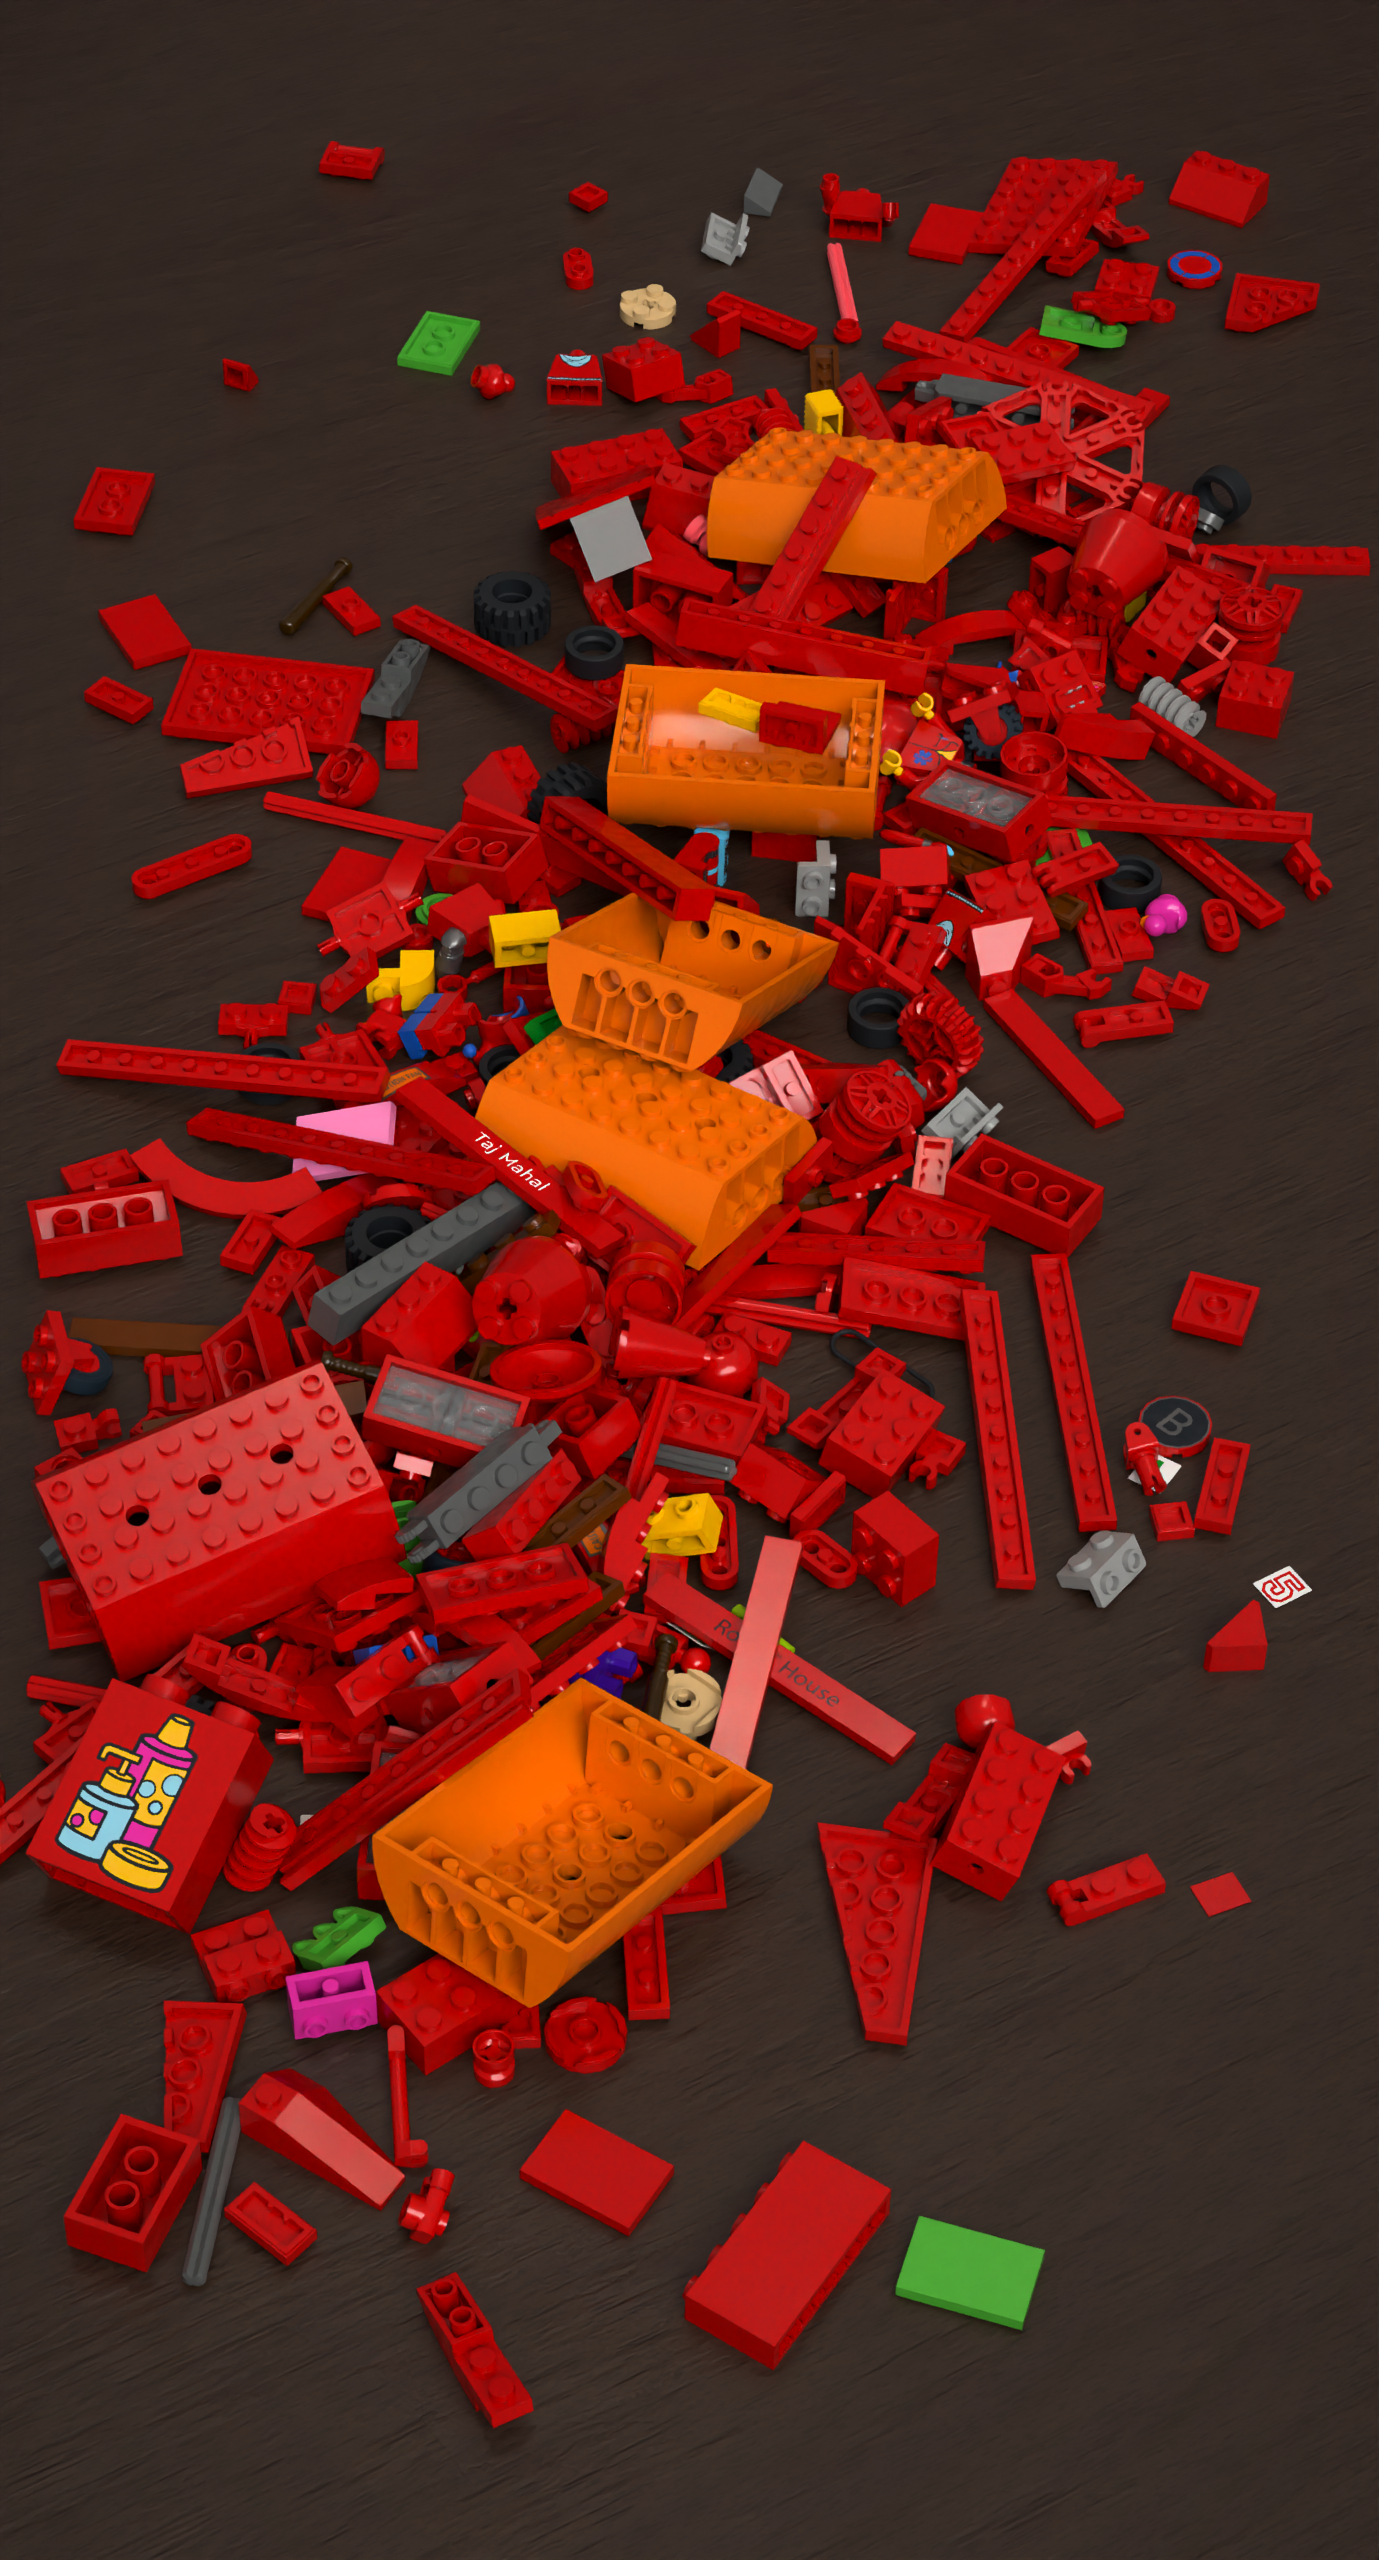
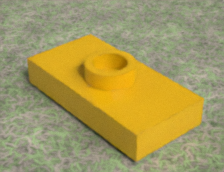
(731, 709)

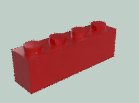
(524, 1512)

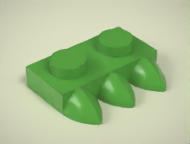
(339, 1941)

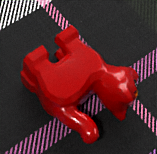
(384, 1025)

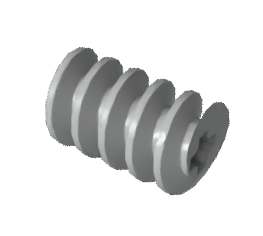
(1173, 705)

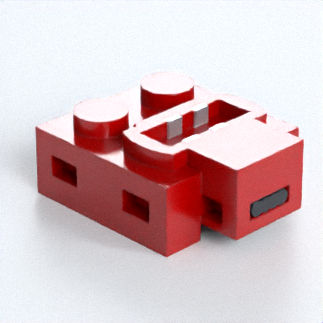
(1064, 686)

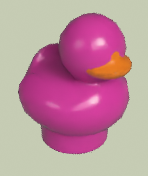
(1164, 916)

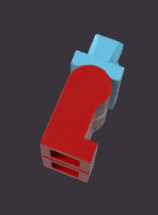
(706, 855)

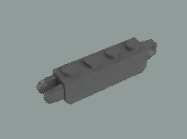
(971, 394)
(477, 1488)

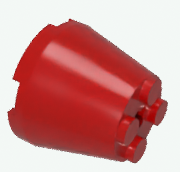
(1114, 563)
(532, 1293)

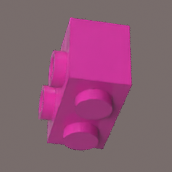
(331, 2000)

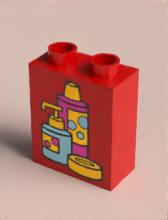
(152, 1801)

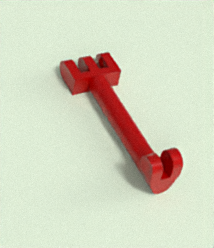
(406, 2152)

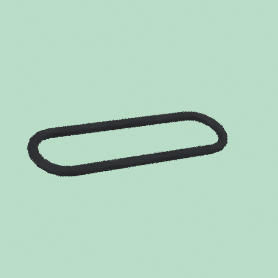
(873, 1345)

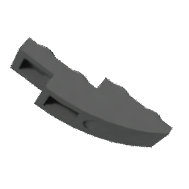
(397, 681)

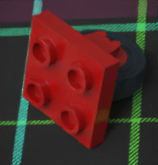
(62, 1364)

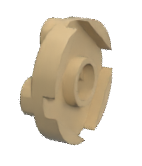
(647, 307)
(705, 1703)

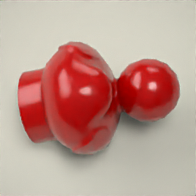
(491, 380)

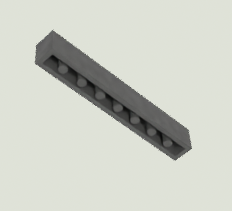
(445, 1243)

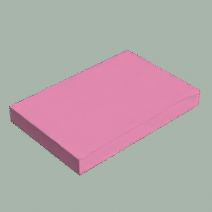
(364, 1122)

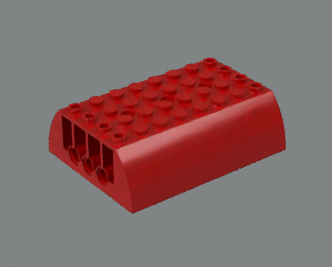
(226, 1555)

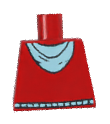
(575, 380)
(955, 915)

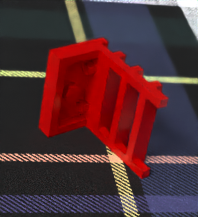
(915, 600)
(869, 909)

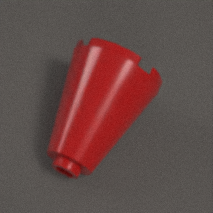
(653, 1348)

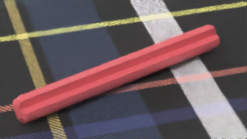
(841, 281)

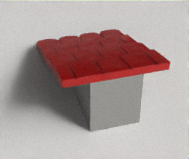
(604, 521)

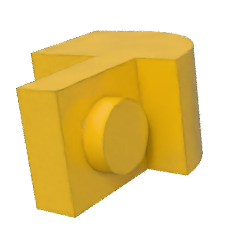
(412, 980)

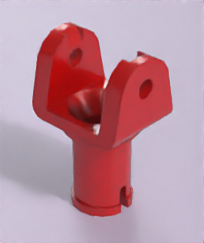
(1142, 1454)

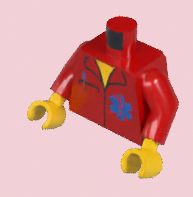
(925, 749)

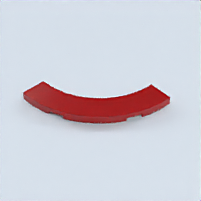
(221, 1196)

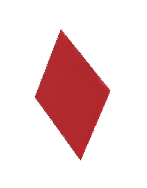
(1220, 1894)

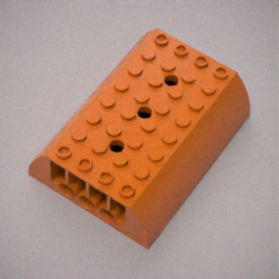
(906, 527)
(706, 774)
(672, 985)
(665, 1137)
(490, 1848)

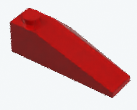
(317, 2133)

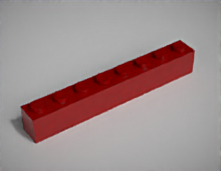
(801, 646)
(627, 858)

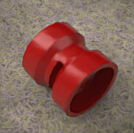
(493, 2058)

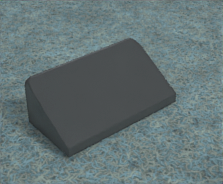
(761, 194)

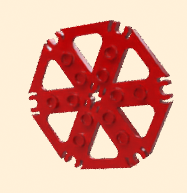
(1084, 446)

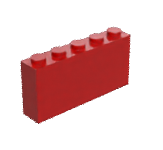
(786, 2254)

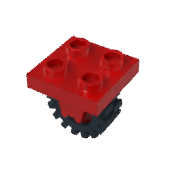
(988, 717)

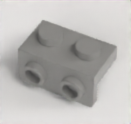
(725, 239)
(814, 883)
(963, 1121)
(1104, 1566)

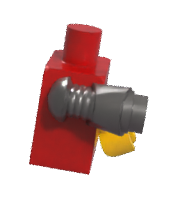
(462, 926)

